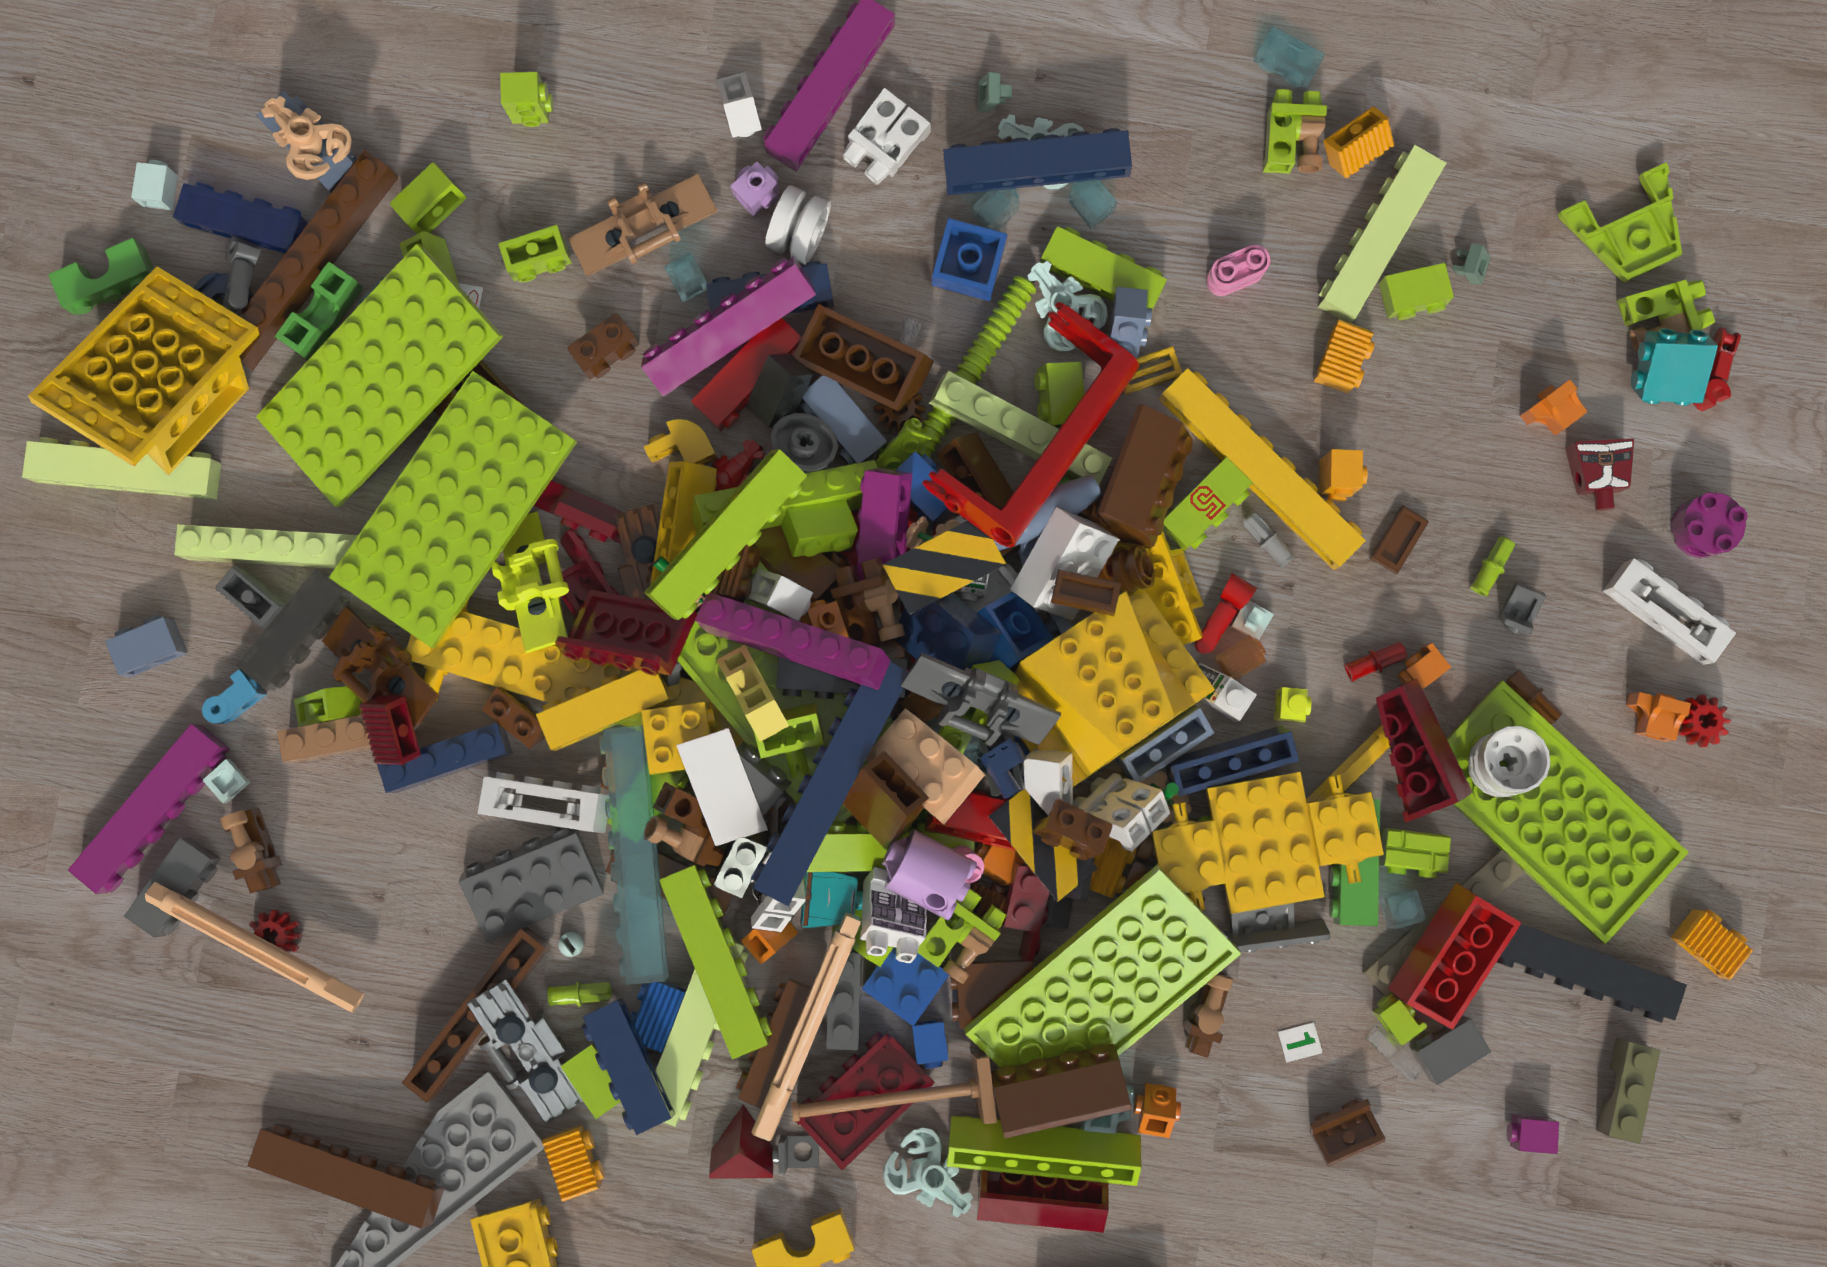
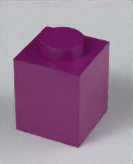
(1533, 1134)

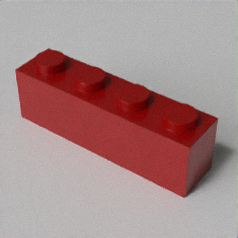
(733, 384)
(972, 821)

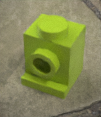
(1398, 1019)

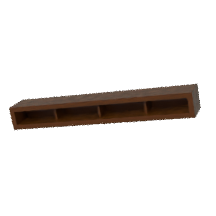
(317, 245)

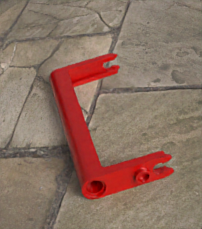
(1014, 517)

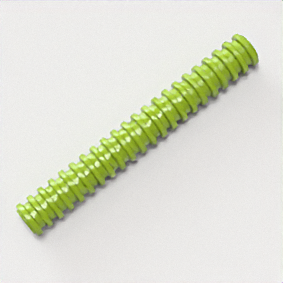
(981, 353)

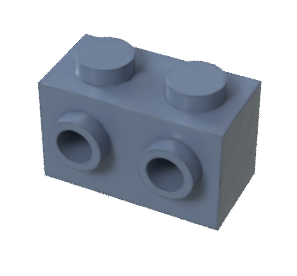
(1129, 318)

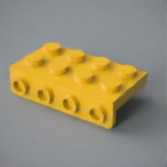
(516, 1236)

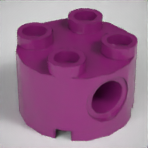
(1708, 525)

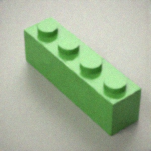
(1356, 901)

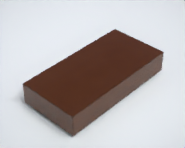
(1399, 539)
(1086, 592)

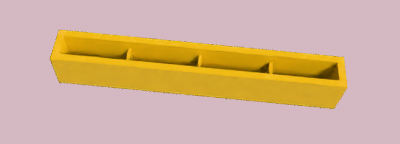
(1273, 477)

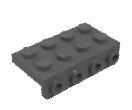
(530, 883)

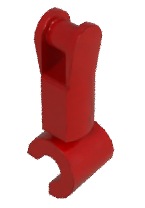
(1717, 386)
(1235, 595)

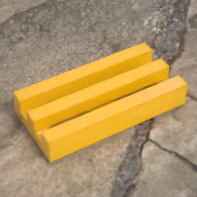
(1173, 362)

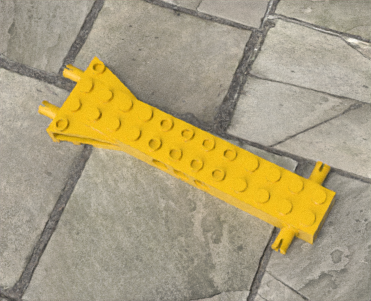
(497, 657)

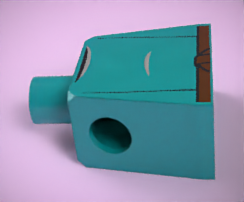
(829, 898)

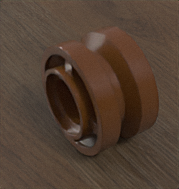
(1133, 569)

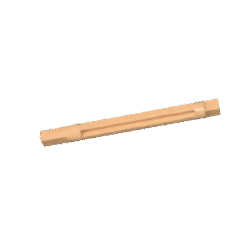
(254, 947)
(806, 1027)

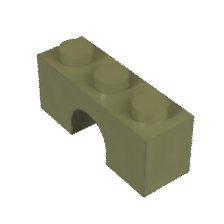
(1627, 1109)

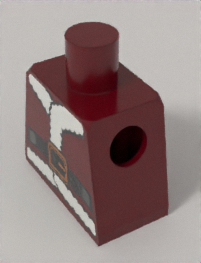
(1601, 469)

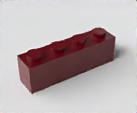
(1420, 752)
(1042, 1201)

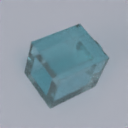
(1092, 201)
(996, 208)
(686, 277)
(1402, 908)

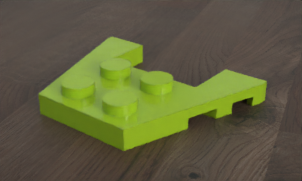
(1636, 240)

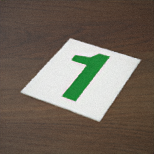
(1300, 1042)

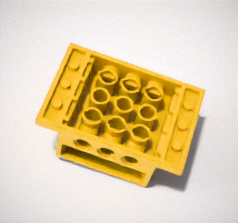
(152, 373)
(1111, 683)

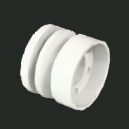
(1526, 759)

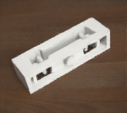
(1637, 580)
(497, 795)

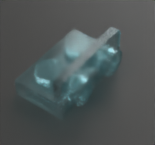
(1288, 58)

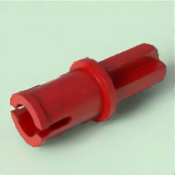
(1375, 661)

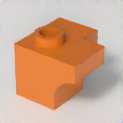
(1556, 408)
(1658, 715)

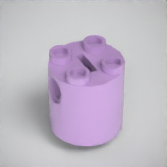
(928, 873)

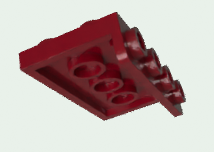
(626, 634)
(879, 1070)

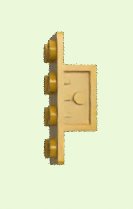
(1173, 589)

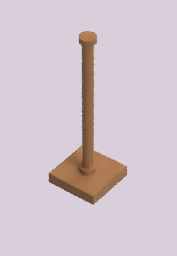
(978, 1087)

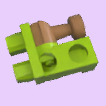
(1290, 124)
(1671, 304)
(966, 928)

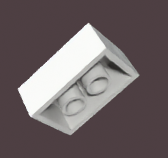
(1067, 545)

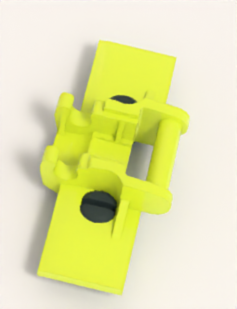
(522, 586)

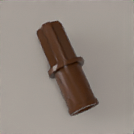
(1533, 696)

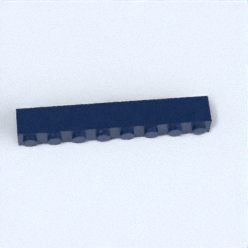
(827, 788)

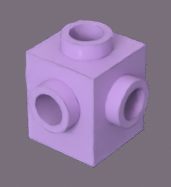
(756, 188)

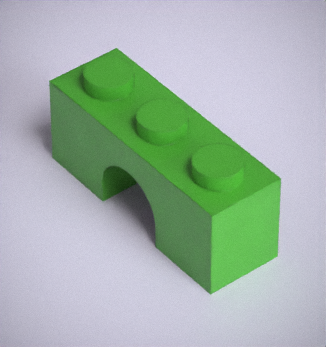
(127, 269)
(332, 298)

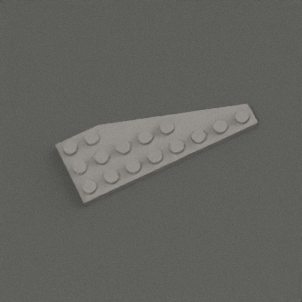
(469, 1152)

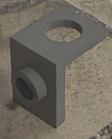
(784, 1153)

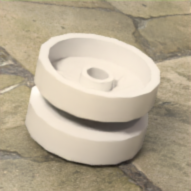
(797, 224)

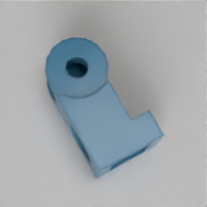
(234, 700)

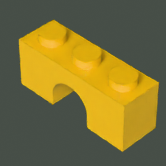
(832, 1242)

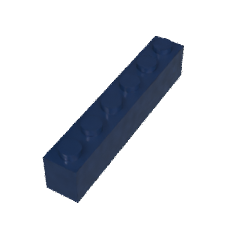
(1037, 162)

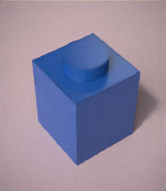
(930, 1043)

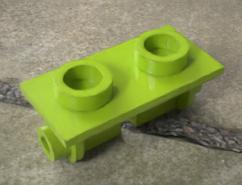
(903, 446)

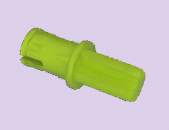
(1493, 566)
(579, 993)

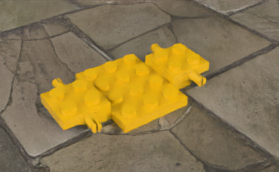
(1268, 842)

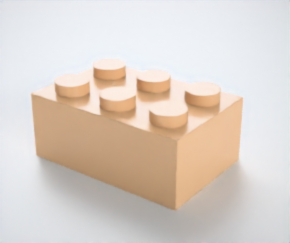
(930, 762)

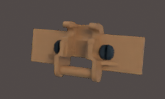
(673, 208)

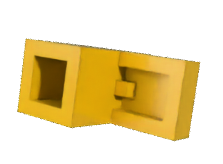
(684, 437)

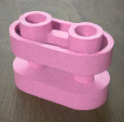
(1238, 270)

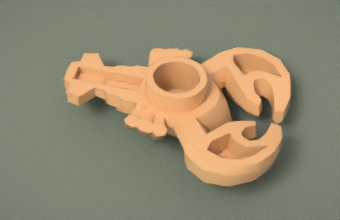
(306, 139)

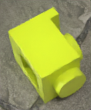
(1292, 704)

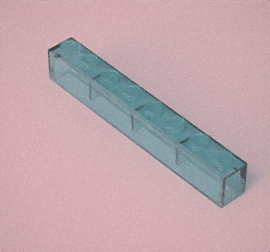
(635, 858)

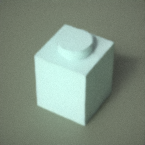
(154, 185)

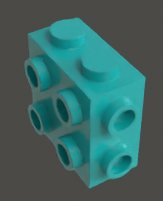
(1674, 366)

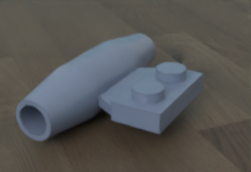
(1070, 496)

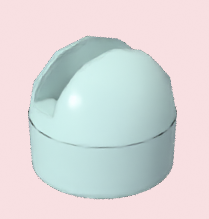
(575, 939)

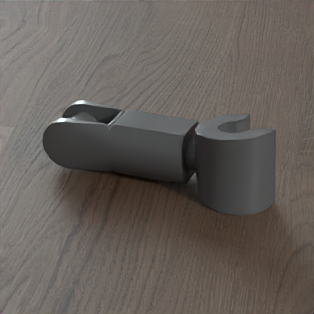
(243, 258)

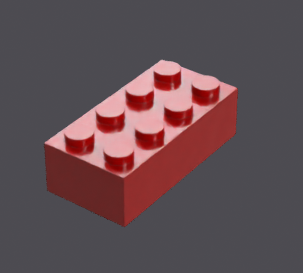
(1454, 956)

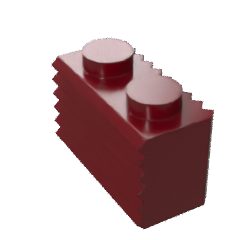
(390, 729)

